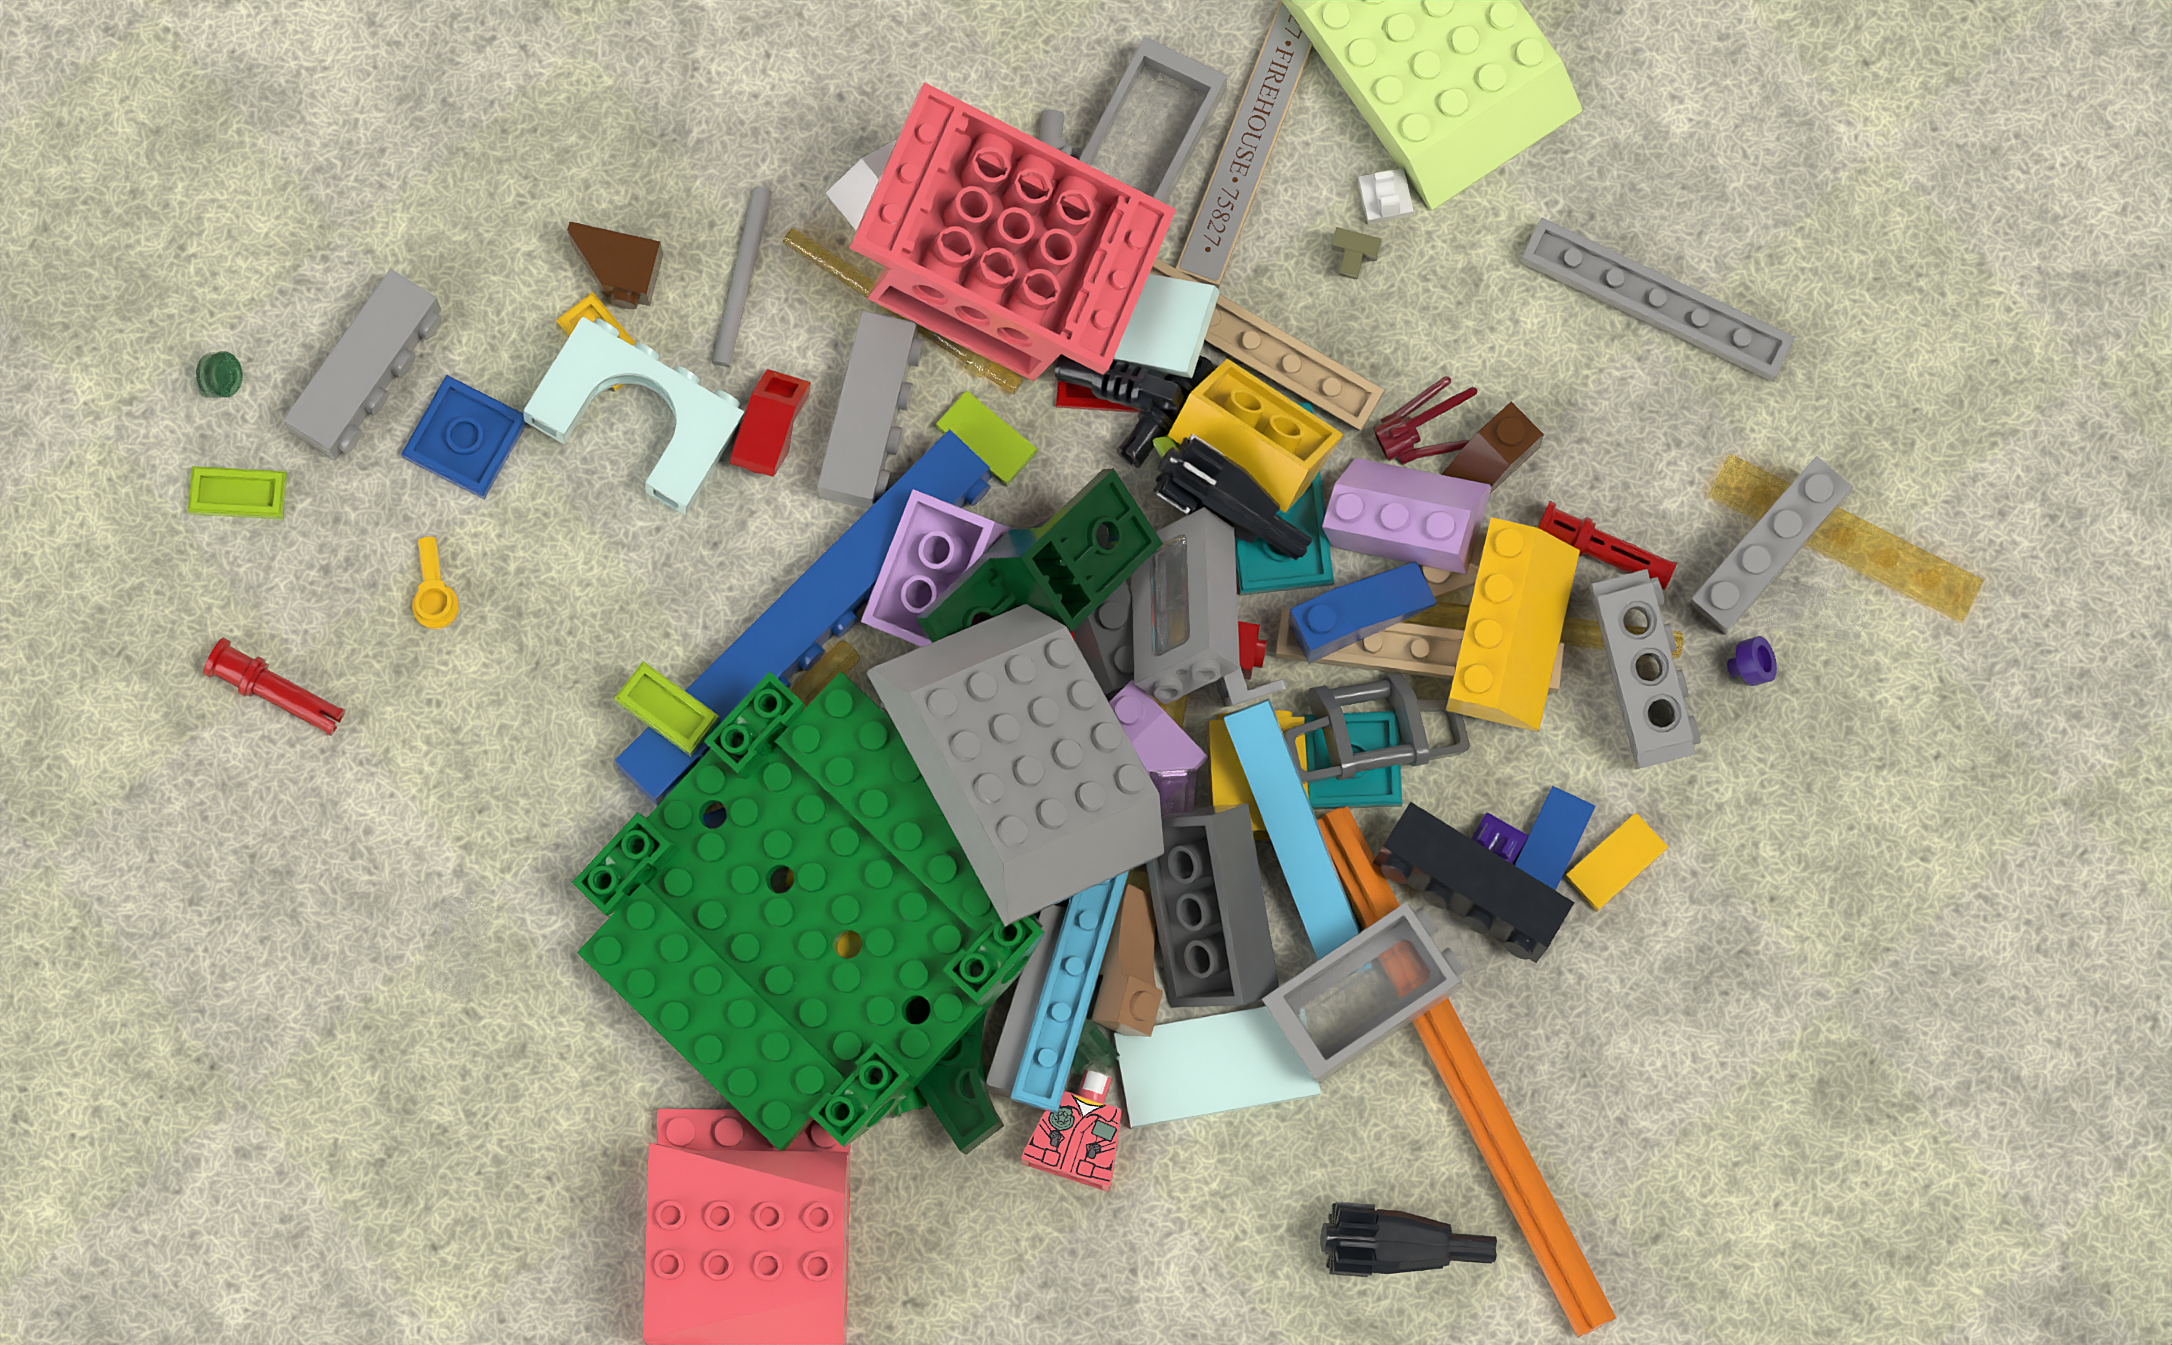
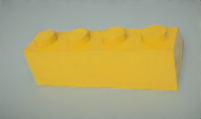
(1513, 625)

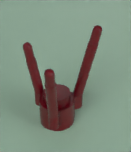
(1399, 432)

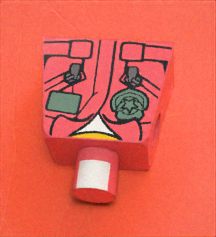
(1080, 1137)

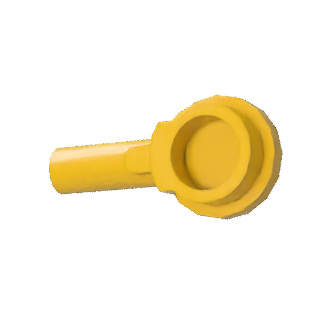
(434, 603)

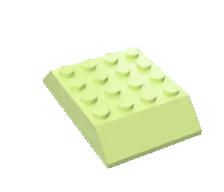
(1443, 82)

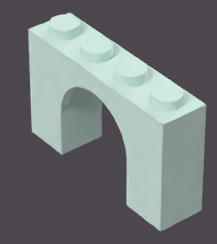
(597, 361)

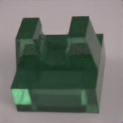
(1093, 1049)

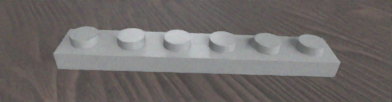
(1657, 299)

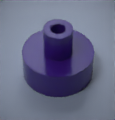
(1753, 661)

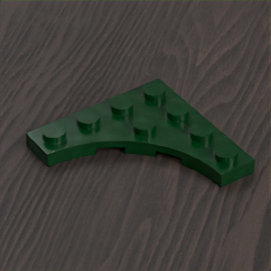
(958, 1085)

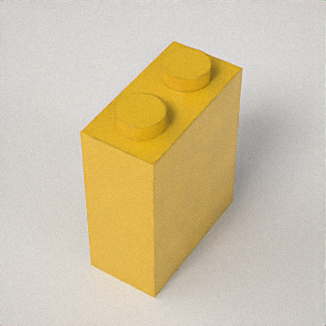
(1226, 775)

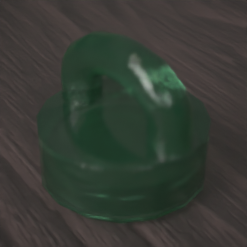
(218, 375)

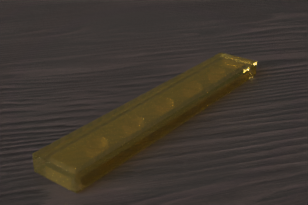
(1856, 543)

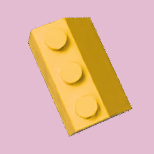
(1258, 430)

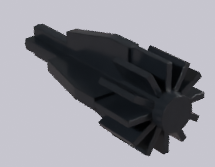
(1206, 478)
(1394, 1242)

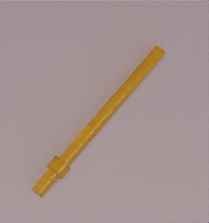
(863, 284)

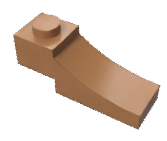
(1128, 988)

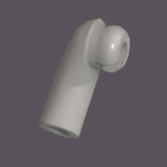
(1051, 132)

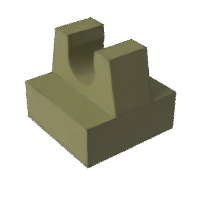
(1355, 248)

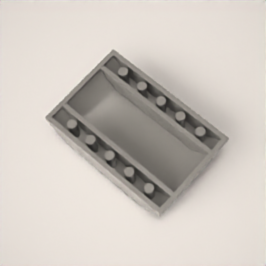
(1024, 759)

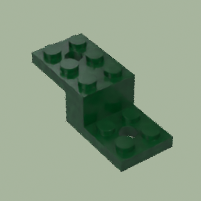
(1052, 566)

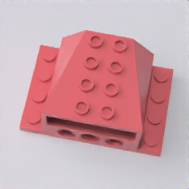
(1006, 240)
(744, 1234)

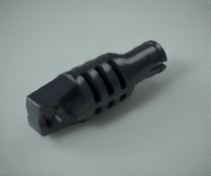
(1123, 384)
(1158, 421)

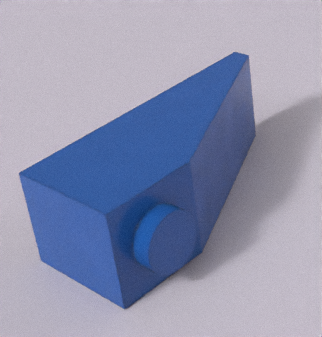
(1359, 610)

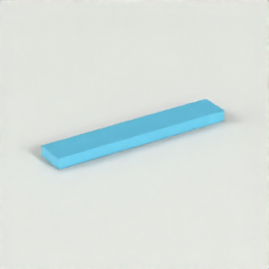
(1292, 826)
(1067, 995)

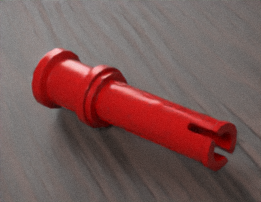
(1603, 546)
(253, 678)

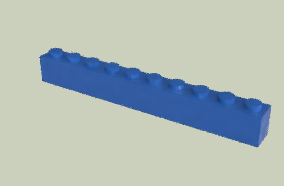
(809, 611)

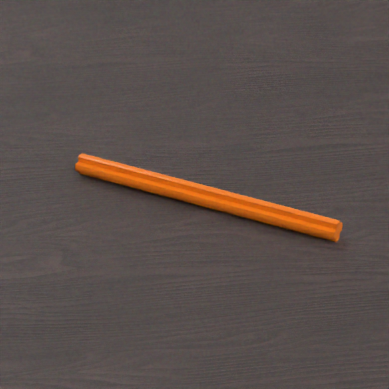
(1478, 1100)

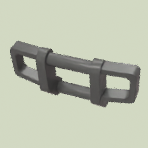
(1415, 750)

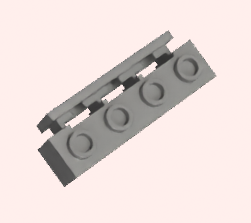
(1648, 742)

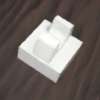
(1385, 196)

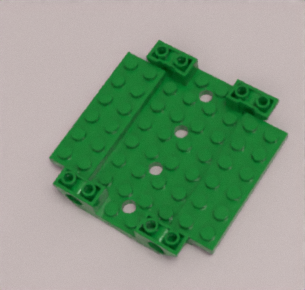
(755, 975)

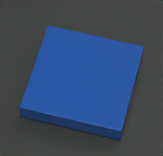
(465, 437)

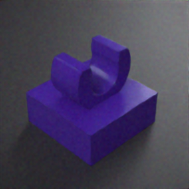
(1500, 837)

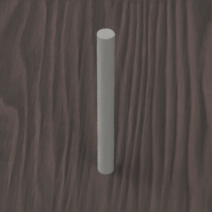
(741, 277)

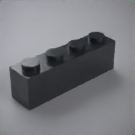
(1473, 883)

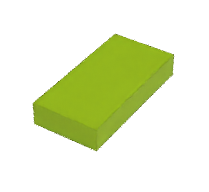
(988, 437)
(237, 492)
(667, 708)

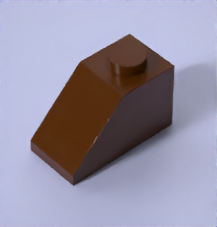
(619, 263)
(1497, 449)

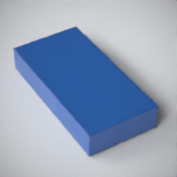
(1554, 837)

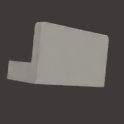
(1234, 689)

